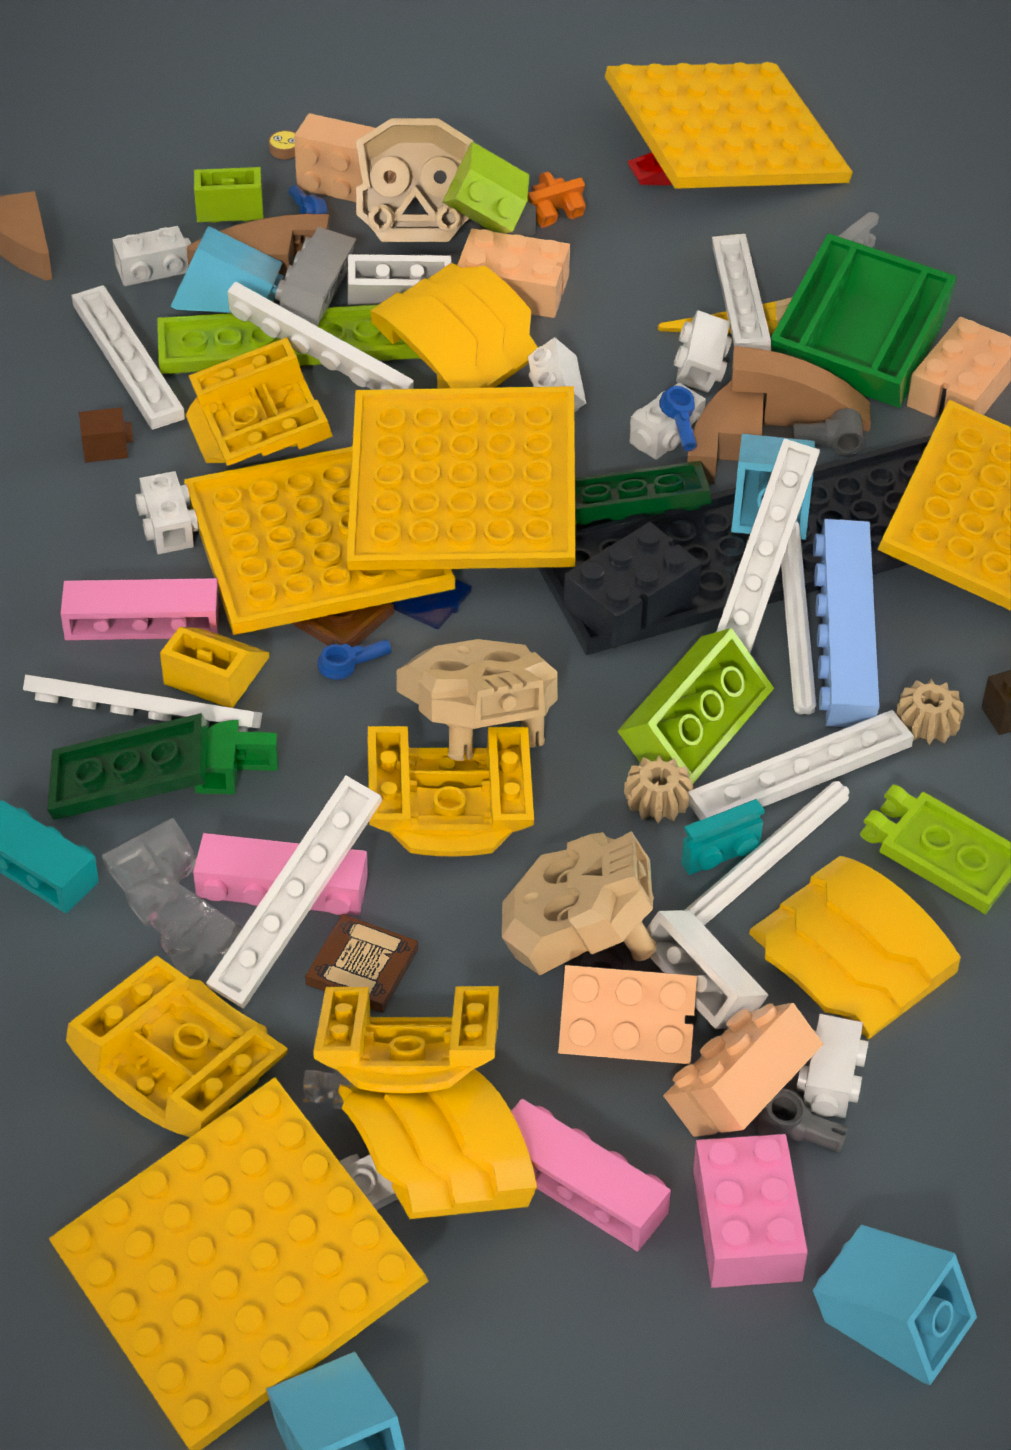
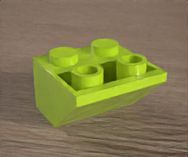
(228, 194)

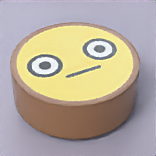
(282, 144)

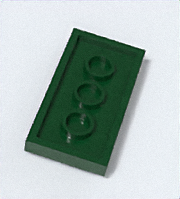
(640, 491)
(128, 766)

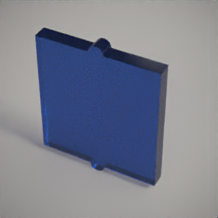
(434, 608)

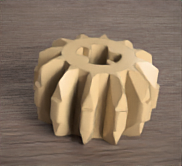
(930, 711)
(658, 789)

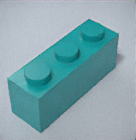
(44, 859)

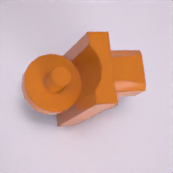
(555, 195)

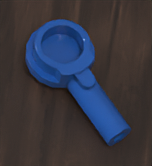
(308, 204)
(679, 405)
(340, 660)

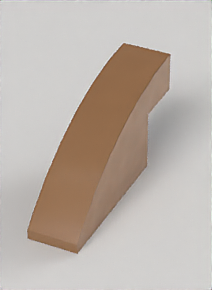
(23, 234)
(275, 236)
(794, 388)
(722, 425)

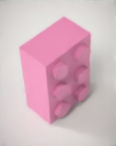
(749, 1211)

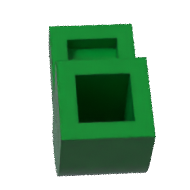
(234, 751)

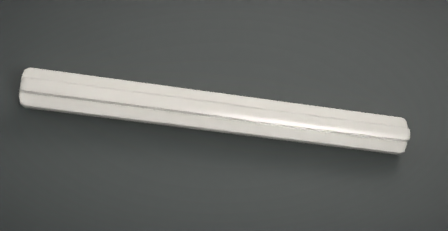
(798, 626)
(769, 852)

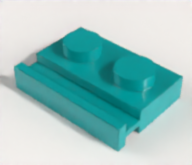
(722, 837)

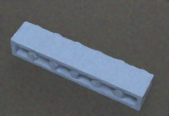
(847, 623)

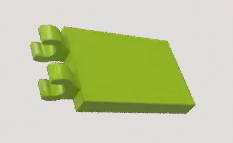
(942, 847)

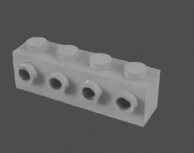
(315, 274)

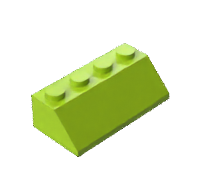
(698, 704)

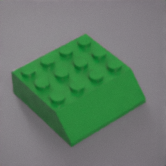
(865, 317)

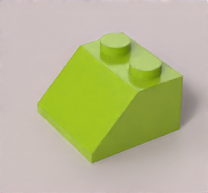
(488, 190)

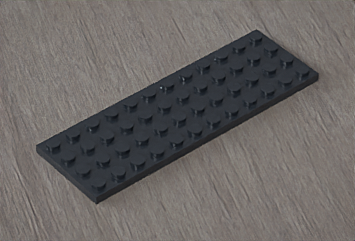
(847, 489)

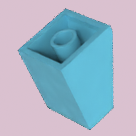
(217, 266)
(754, 471)
(898, 1300)
(335, 1409)

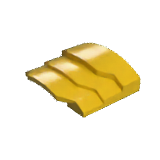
(461, 326)
(254, 406)
(447, 803)
(857, 945)
(172, 1048)
(406, 1051)
(445, 1147)

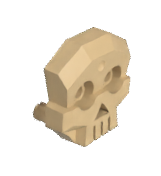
(414, 152)
(479, 687)
(581, 903)

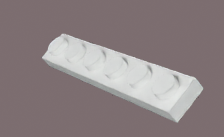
(741, 292)
(310, 339)
(128, 357)
(768, 541)
(125, 701)
(804, 766)
(294, 892)

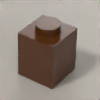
(105, 434)

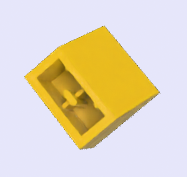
(210, 665)

